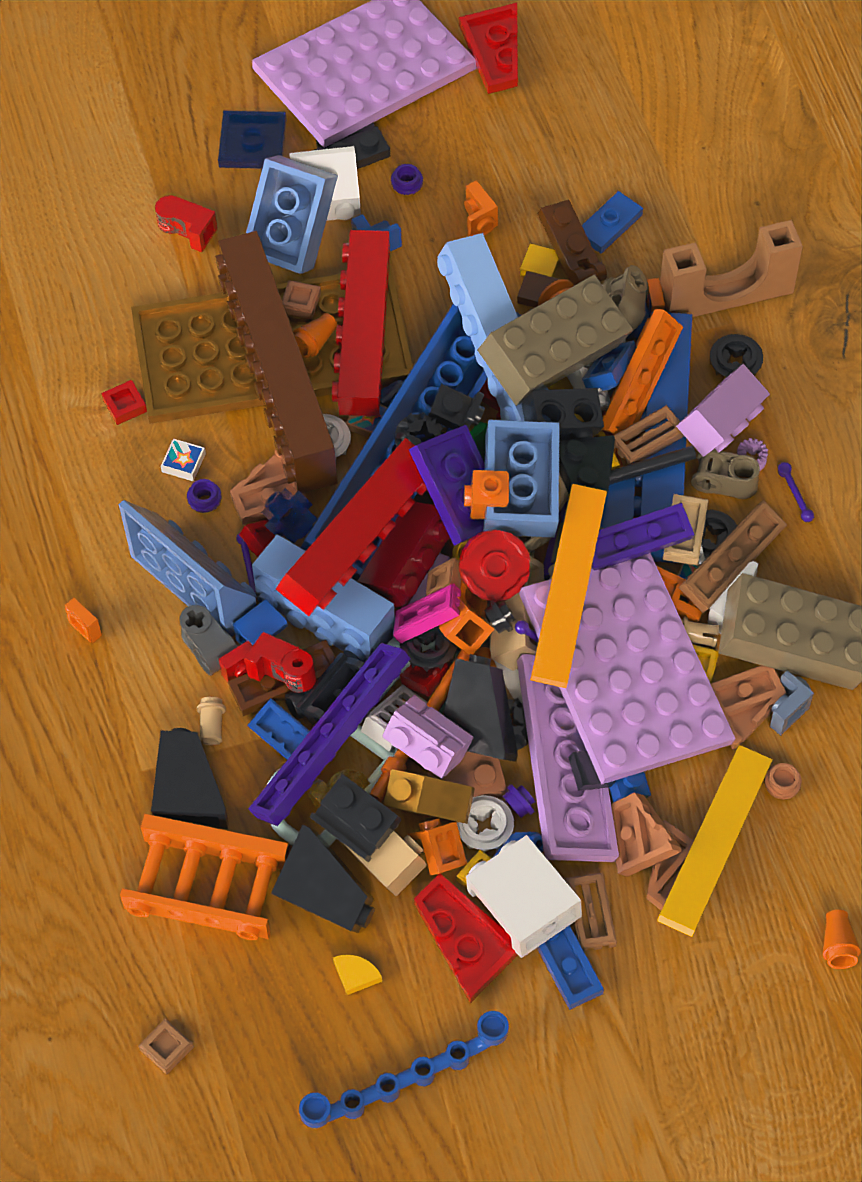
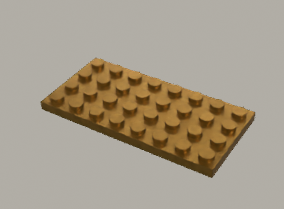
(197, 364)

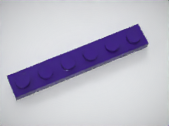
(329, 734)

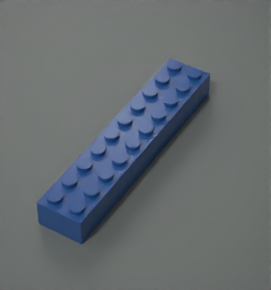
(445, 360)

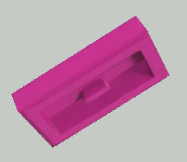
(426, 613)

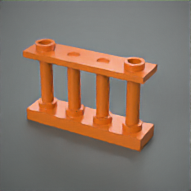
(196, 842)

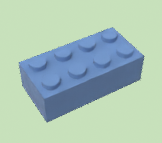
(352, 621)

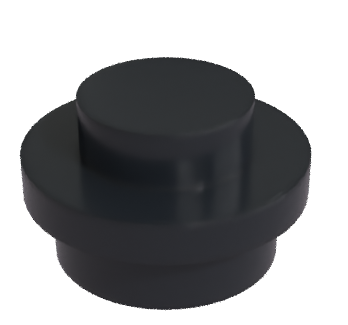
(500, 616)

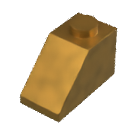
(429, 796)

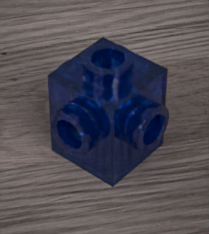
(299, 520)

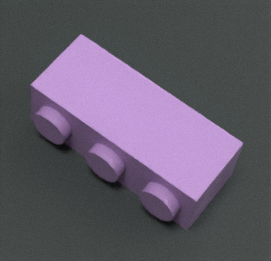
(724, 412)

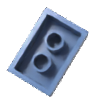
(291, 211)
(532, 459)

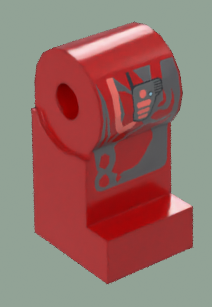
(187, 220)
(282, 662)

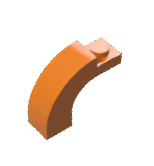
(471, 626)

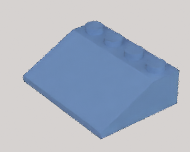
(185, 566)

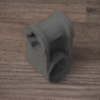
(205, 637)

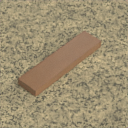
(732, 556)

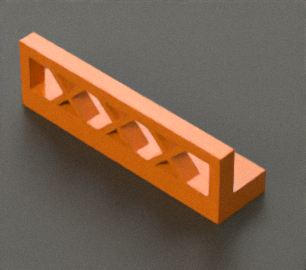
(642, 373)

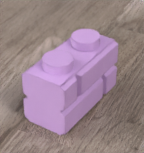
(427, 737)

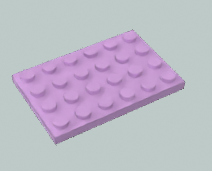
(363, 66)
(635, 674)

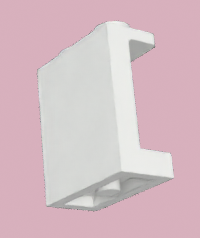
(524, 894)

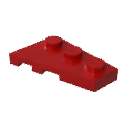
(494, 45)
(465, 935)

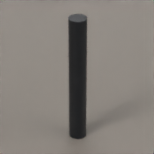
(652, 464)

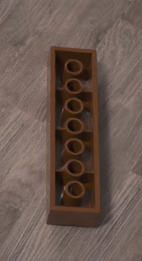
(276, 363)

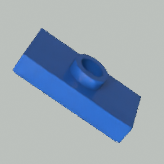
(611, 221)
(278, 728)

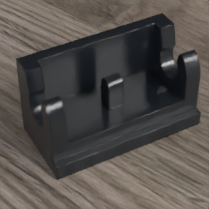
(328, 687)

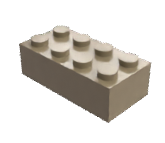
(554, 339)
(793, 631)

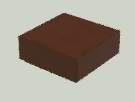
(532, 288)

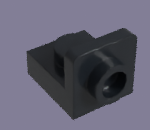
(456, 408)

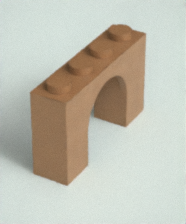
(764, 276)

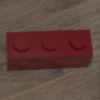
(406, 555)

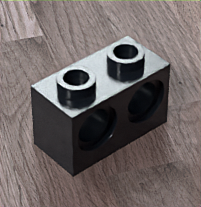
(560, 408)

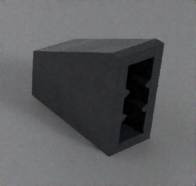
(481, 707)
(185, 782)
(323, 883)

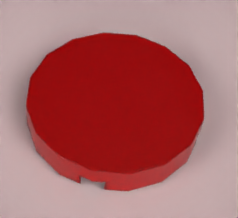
(494, 565)

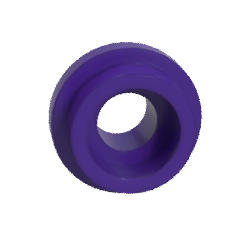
(404, 173)
(201, 488)
(519, 800)

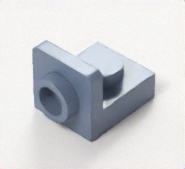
(792, 704)

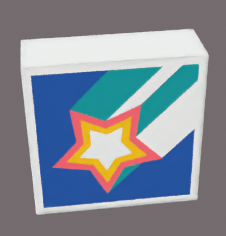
(183, 460)

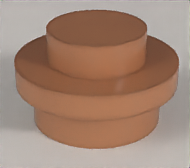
(783, 781)

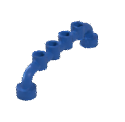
(317, 1111)

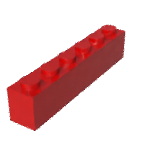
(363, 323)
(353, 532)

